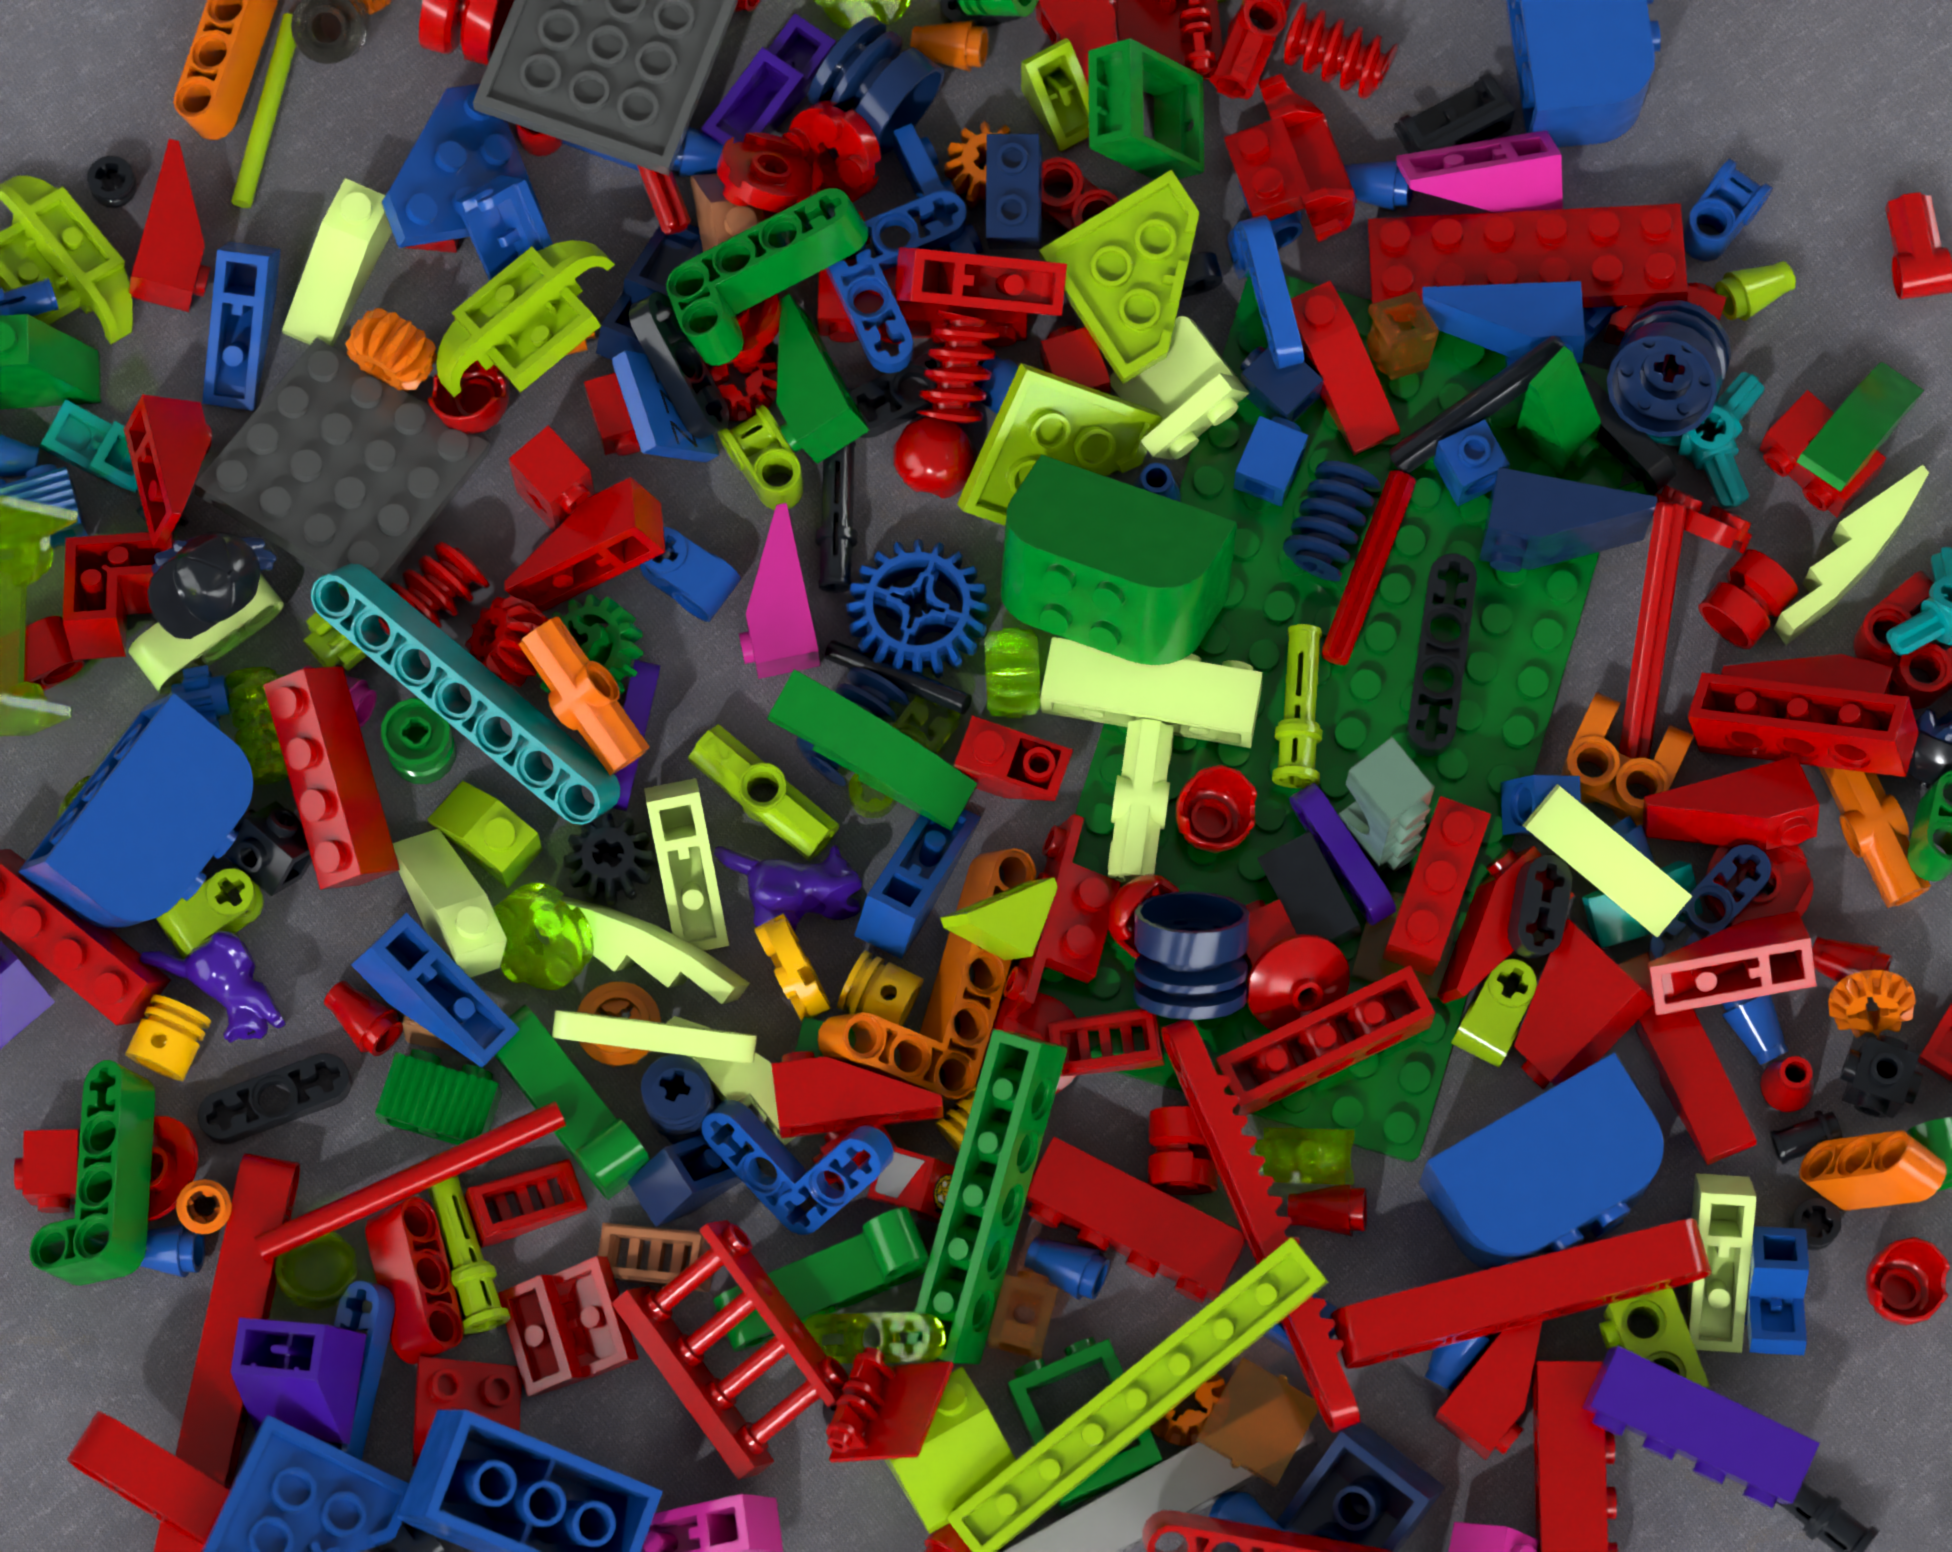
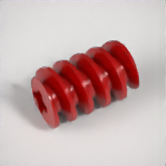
(1337, 52)
(959, 367)
(439, 583)

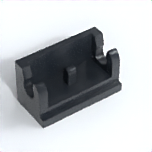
(1462, 119)
(1309, 890)

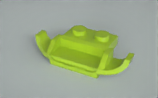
(60, 242)
(523, 316)

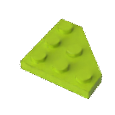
(1130, 272)
(1058, 421)

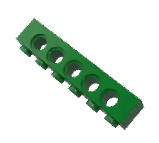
(989, 1191)

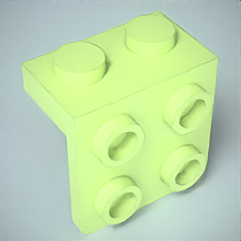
(1187, 389)

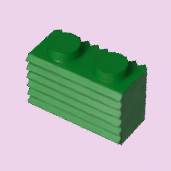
(438, 1099)

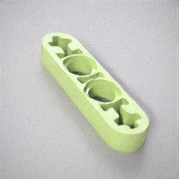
(654, 1036)

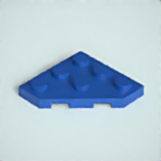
(449, 160)
(305, 1498)

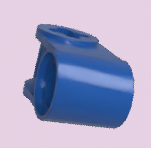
(1728, 206)
(693, 578)

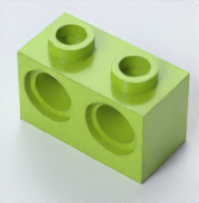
(1670, 1344)

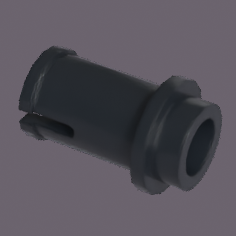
(1801, 1137)

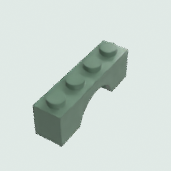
(1388, 806)

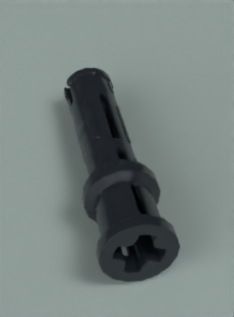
(1829, 1522)

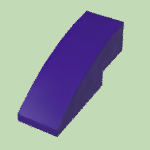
(771, 83)

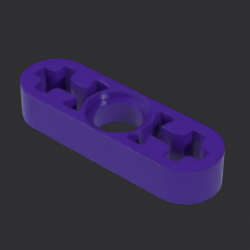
(638, 708)
(1343, 854)

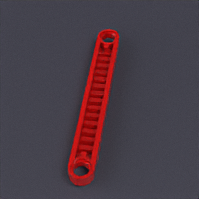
(1258, 1215)

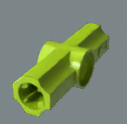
(787, 814)

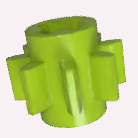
(330, 645)

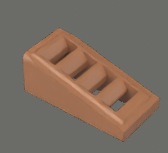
(659, 1237)

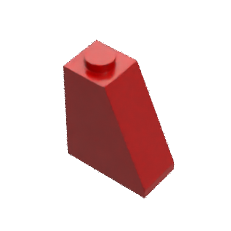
(1577, 1010)

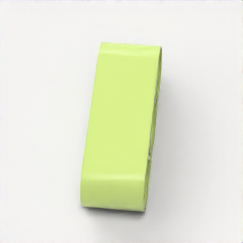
(165, 656)

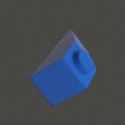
(1510, 316)
(240, 323)
(913, 882)
(434, 991)

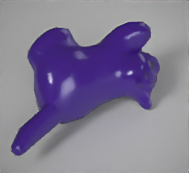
(797, 888)
(225, 972)

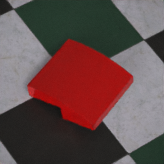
(567, 1326)

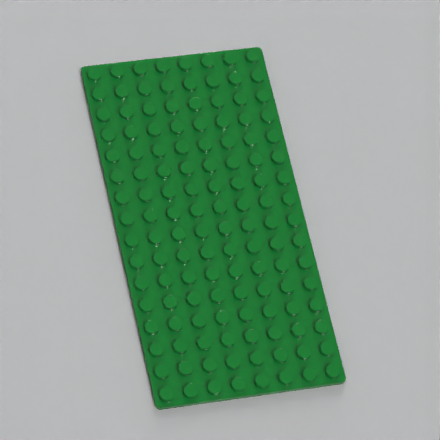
(1508, 691)

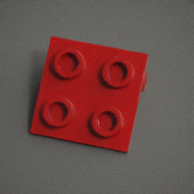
(1186, 36)
(464, 1385)
(885, 1408)

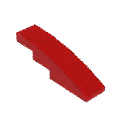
(1692, 1075)

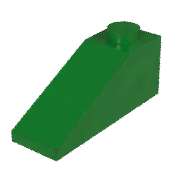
(811, 390)
(1559, 415)

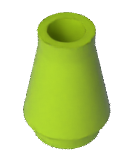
(1754, 289)

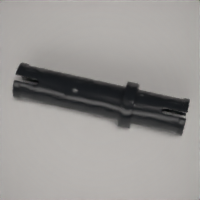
(836, 569)

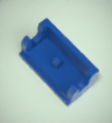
(503, 222)

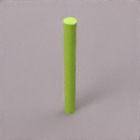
(265, 115)

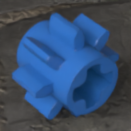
(204, 693)

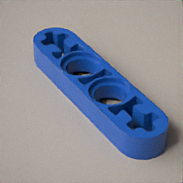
(378, 1325)

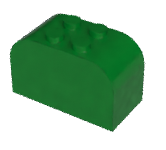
(1113, 564)

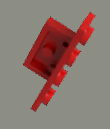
(1075, 923)

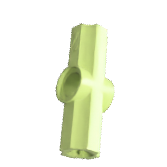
(1140, 800)

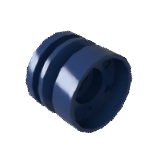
(876, 81)
(1666, 394)
(1191, 955)

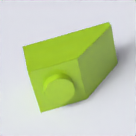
(487, 832)

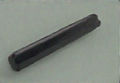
(1475, 406)

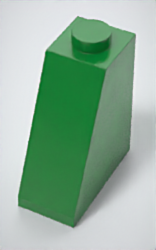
(45, 366)

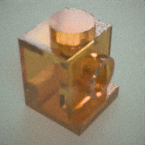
(1393, 341)
(1026, 1290)

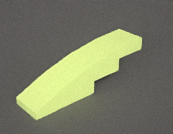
(1859, 542)
(626, 939)

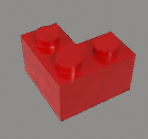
(102, 585)

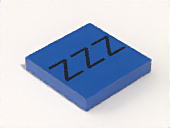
(653, 414)

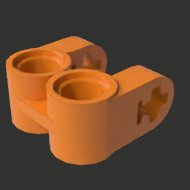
(1619, 769)

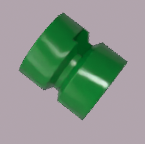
(418, 742)

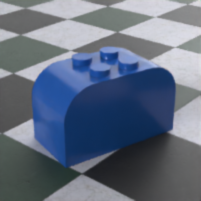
(1582, 66)
(146, 820)
(1549, 1169)
(519, 1494)

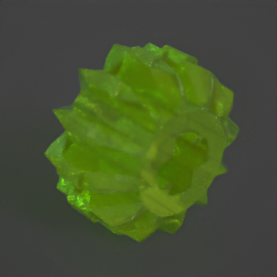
(1012, 672)

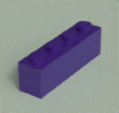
(1700, 1426)

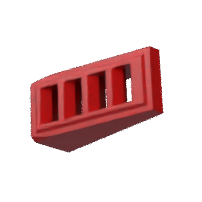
(1123, 1020)
(530, 1220)

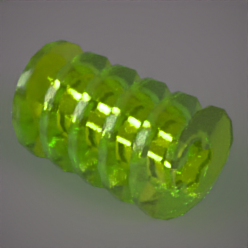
(255, 723)

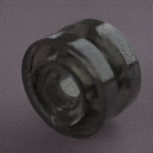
(316, 44)

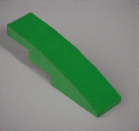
(1860, 426)
(872, 749)

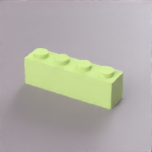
(1189, 694)

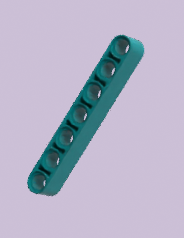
(441, 692)

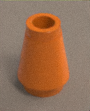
(953, 44)
(192, 1218)

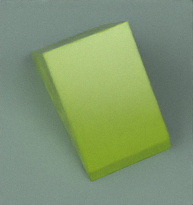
(1057, 93)
(1007, 921)

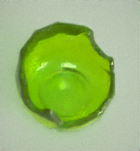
(317, 1272)

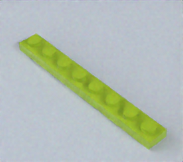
(1138, 1399)

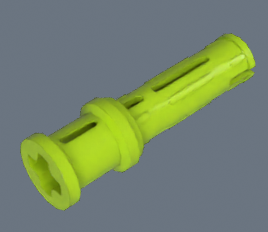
(1296, 734)
(470, 1273)

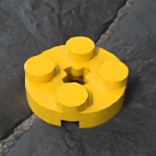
(793, 967)

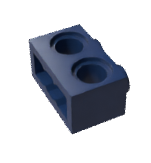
(1014, 191)

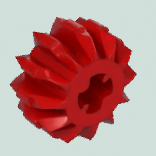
(498, 635)

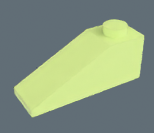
(338, 264)
(686, 864)
(450, 902)
(1725, 1219)

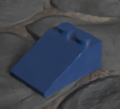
(1553, 520)
(1362, 1493)

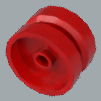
(463, 22)

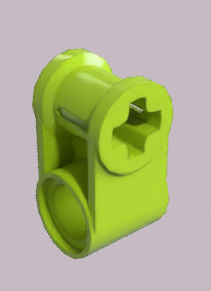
(761, 451)
(210, 911)
(1493, 1018)

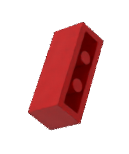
(1436, 886)

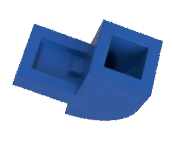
(1777, 1291)

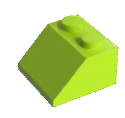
(958, 1455)

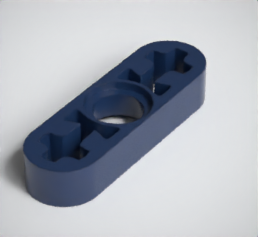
(1724, 871)

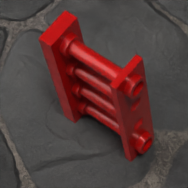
(682, 1356)

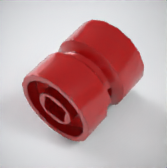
(1743, 606)
(1181, 1156)

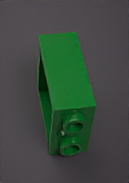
(1116, 124)
(1079, 1357)

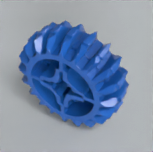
(897, 602)

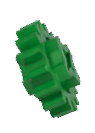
(609, 645)

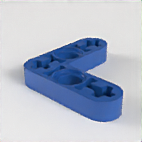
(1256, 256)
(868, 273)
(793, 1182)

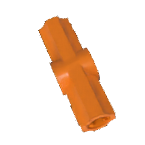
(584, 695)
(1876, 832)

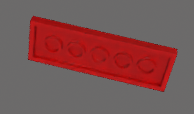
(1614, 251)

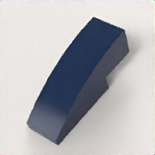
(645, 277)

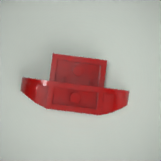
(1293, 163)

